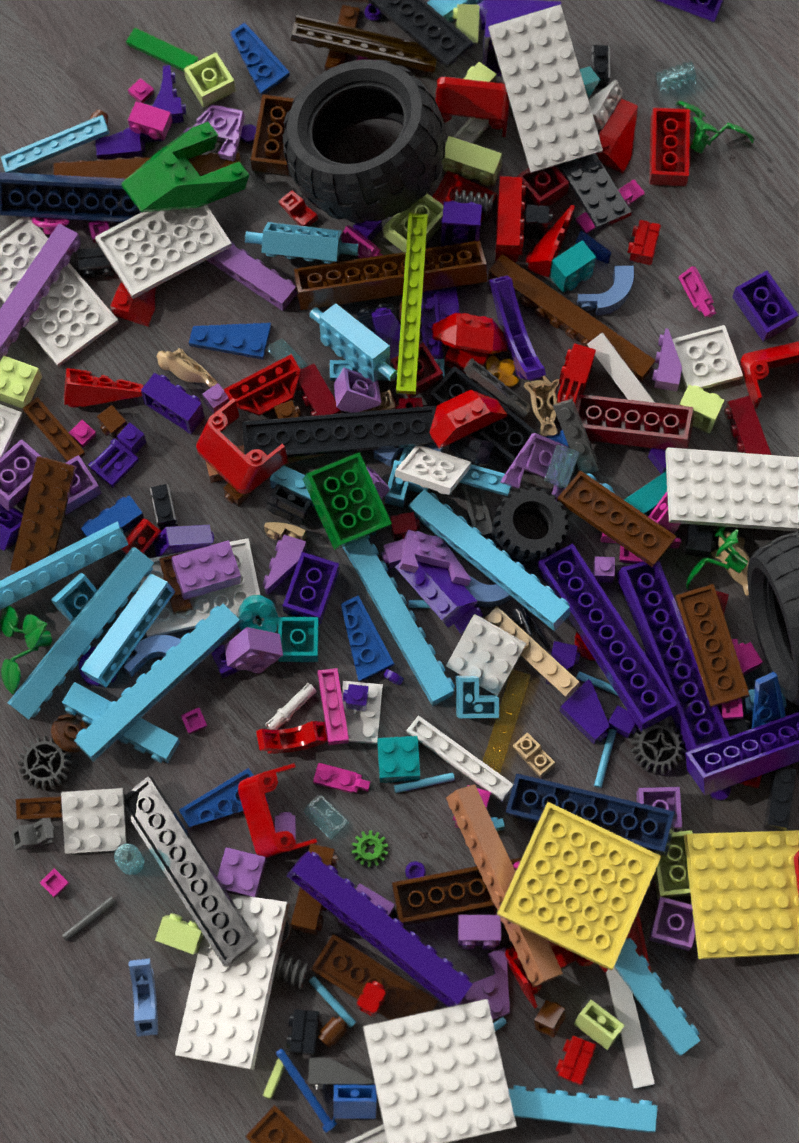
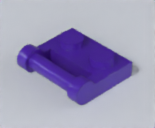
(117, 466)

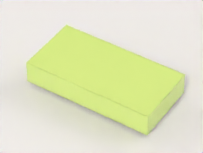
(274, 1080)

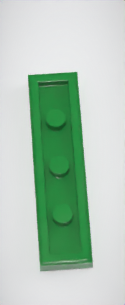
(160, 50)

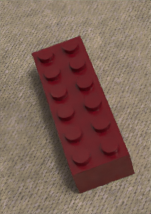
(635, 422)

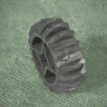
(649, 746)
(38, 767)

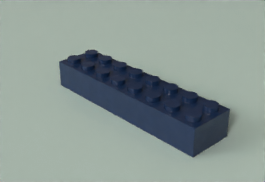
(65, 197)
(633, 821)

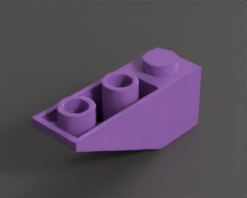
(669, 365)
(285, 562)

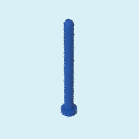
(328, 1123)

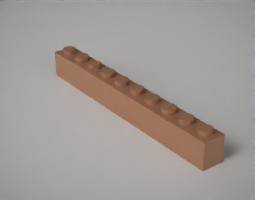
(497, 875)

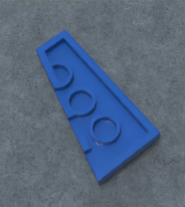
(259, 60)
(236, 339)
(365, 643)
(767, 700)
(217, 803)

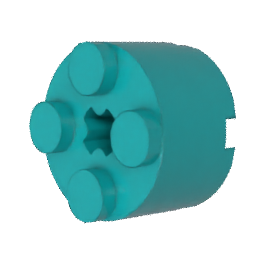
(261, 606)

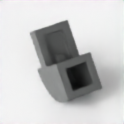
(33, 835)

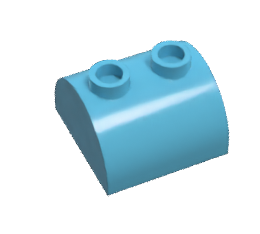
(74, 596)

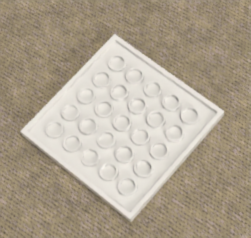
(439, 1075)

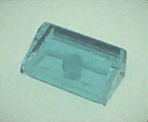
(281, 349)
(561, 466)
(325, 816)

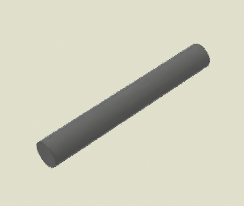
(88, 918)

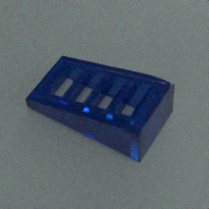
(601, 253)

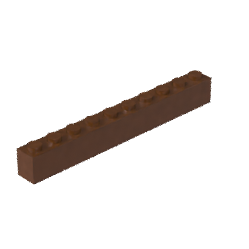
(123, 168)
(568, 316)

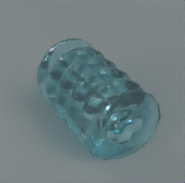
(676, 75)
(121, 858)

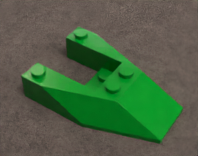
(173, 183)

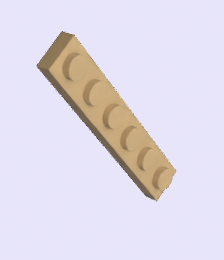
(536, 655)

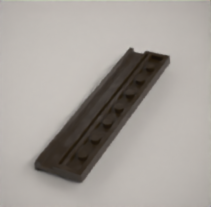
(362, 43)

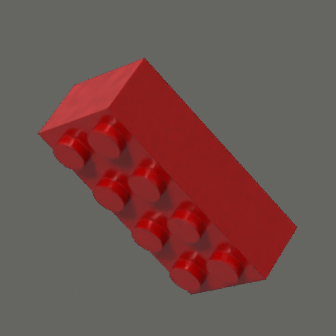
(669, 146)
(510, 218)

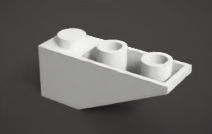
(604, 103)

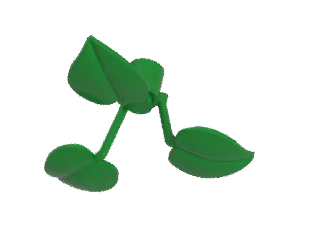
(701, 140)
(734, 559)
(34, 636)

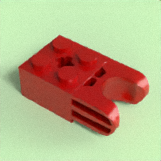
(575, 372)

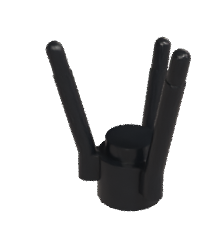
(523, 619)

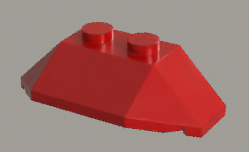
(470, 333)
(266, 387)
(464, 416)

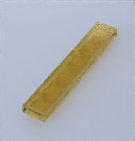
(507, 719)

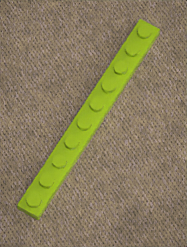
(411, 304)

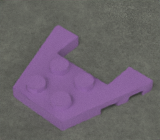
(227, 124)
(535, 459)
(431, 551)
(493, 987)

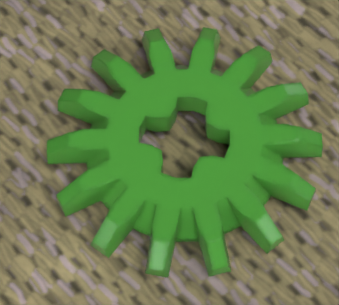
(378, 850)

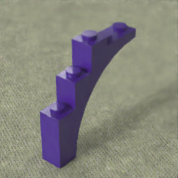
(131, 144)
(518, 343)

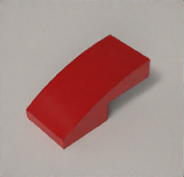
(297, 210)

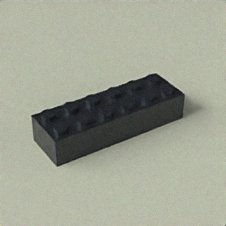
(507, 433)

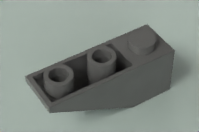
(329, 1072)

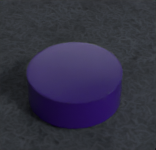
(248, 133)
(393, 677)
(721, 794)
(414, 870)

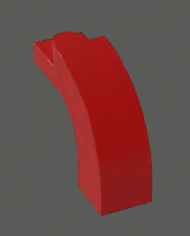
(292, 739)

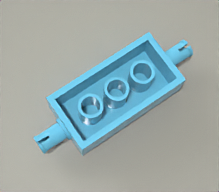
(301, 242)
(354, 343)

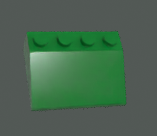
(346, 500)

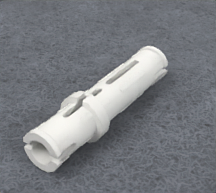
(283, 714)

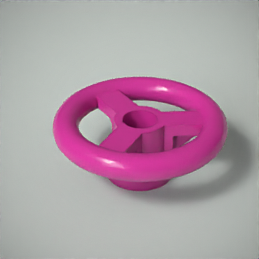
(49, 224)

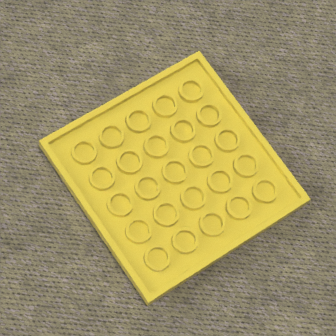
(579, 886)
(744, 893)

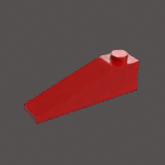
(618, 136)
(549, 245)
(137, 309)
(87, 390)

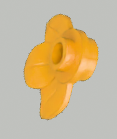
(502, 370)

